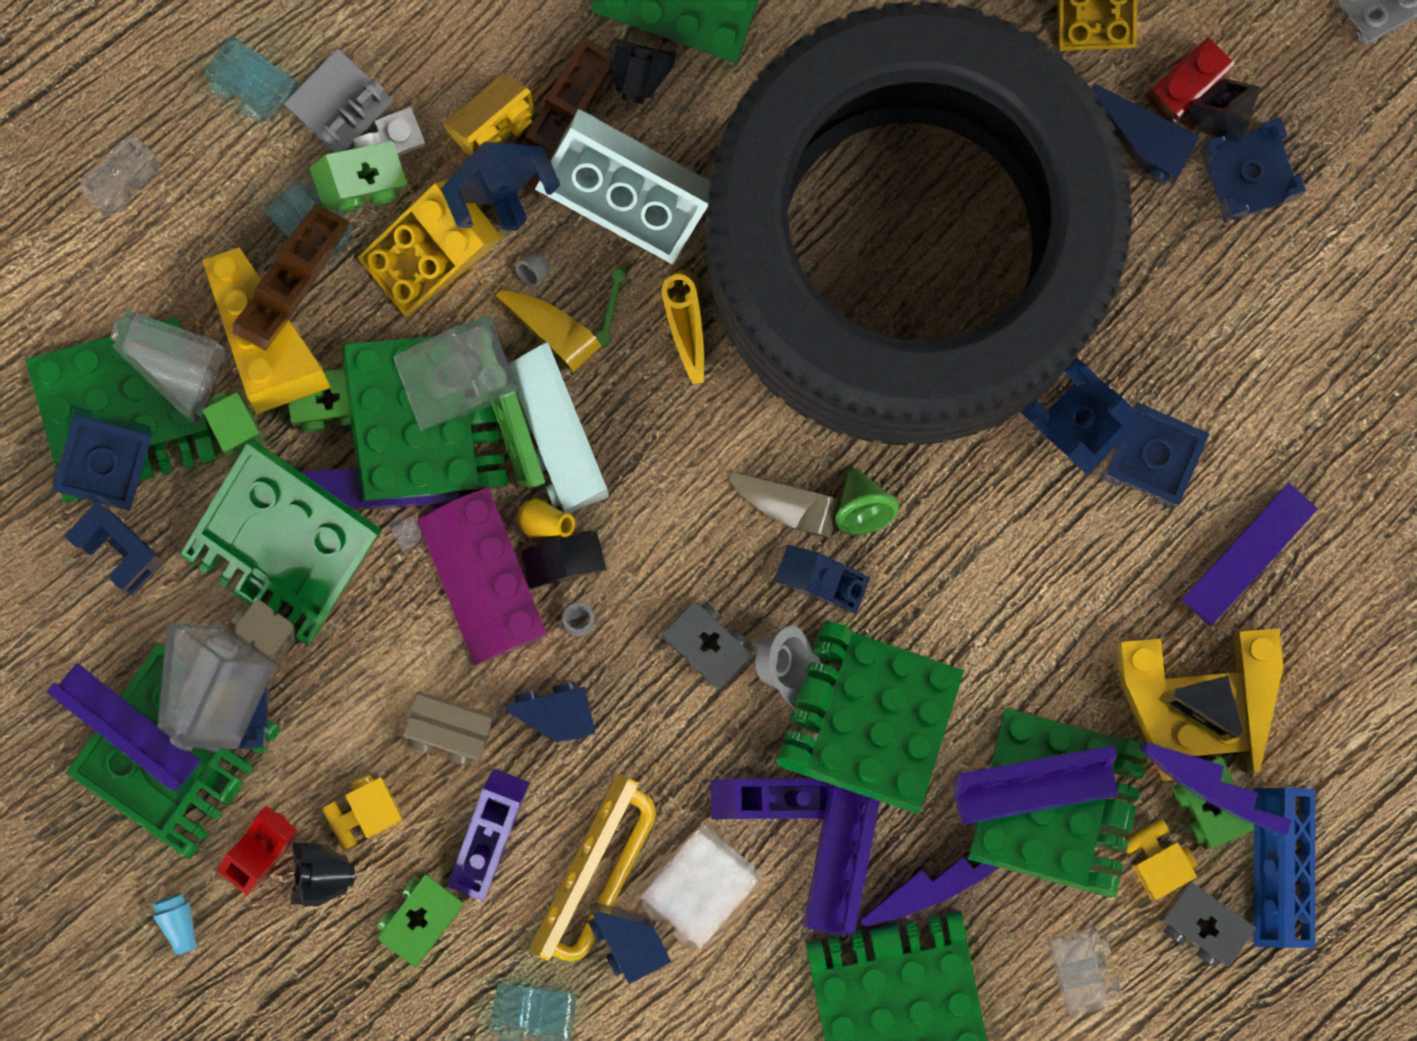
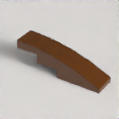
(572, 91)
(290, 277)

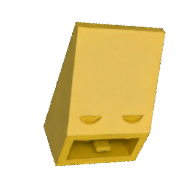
(1096, 24)
(492, 115)
(426, 250)

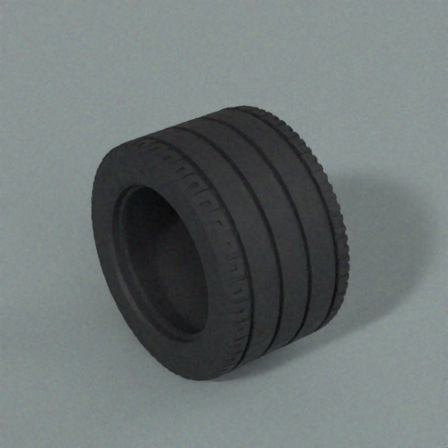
(947, 73)

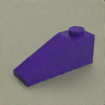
(768, 798)
(488, 834)

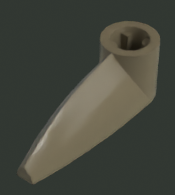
(789, 505)

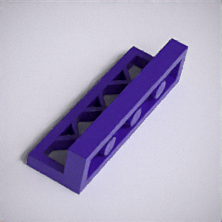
(125, 727)
(1035, 785)
(841, 862)

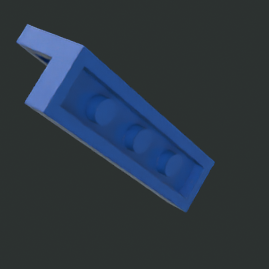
(1279, 868)

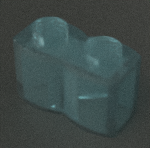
(533, 1013)

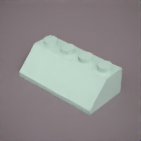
(627, 187)
(557, 432)

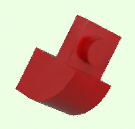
(258, 850)

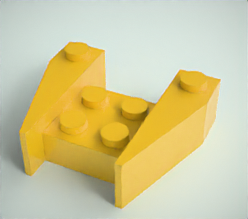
(1253, 687)

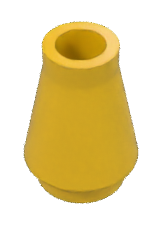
(541, 519)

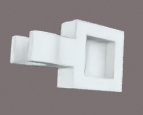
(397, 127)

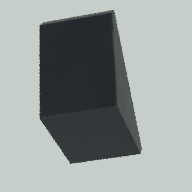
(1225, 109)
(563, 559)
(1208, 705)

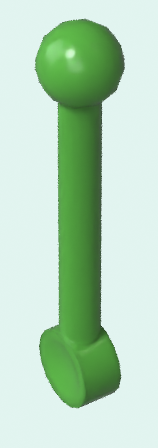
(619, 275)

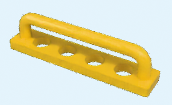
(584, 865)

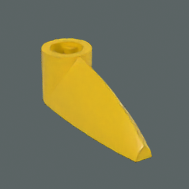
(686, 322)
(568, 339)

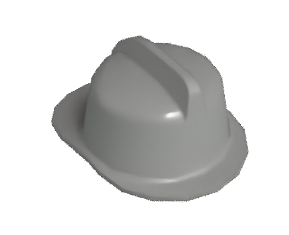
(783, 661)

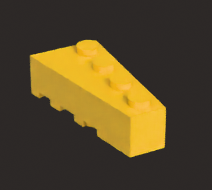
(270, 376)

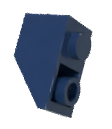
(822, 578)
(557, 716)
(631, 939)

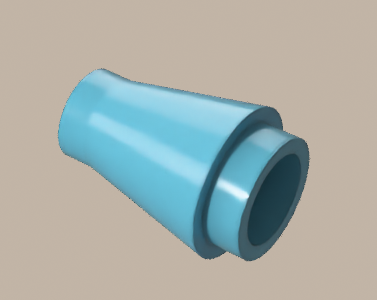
(176, 922)

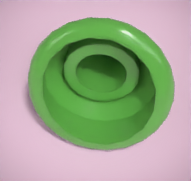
(864, 505)

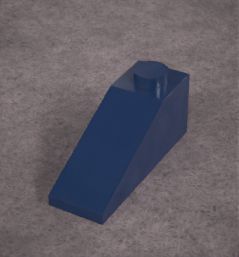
(1147, 137)

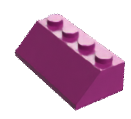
(482, 576)

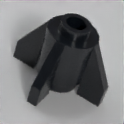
(639, 69)
(319, 874)

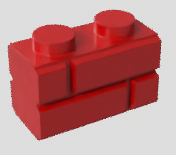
(1190, 80)

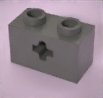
(685, 639)
(1229, 928)

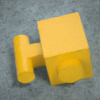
(371, 809)
(1163, 867)

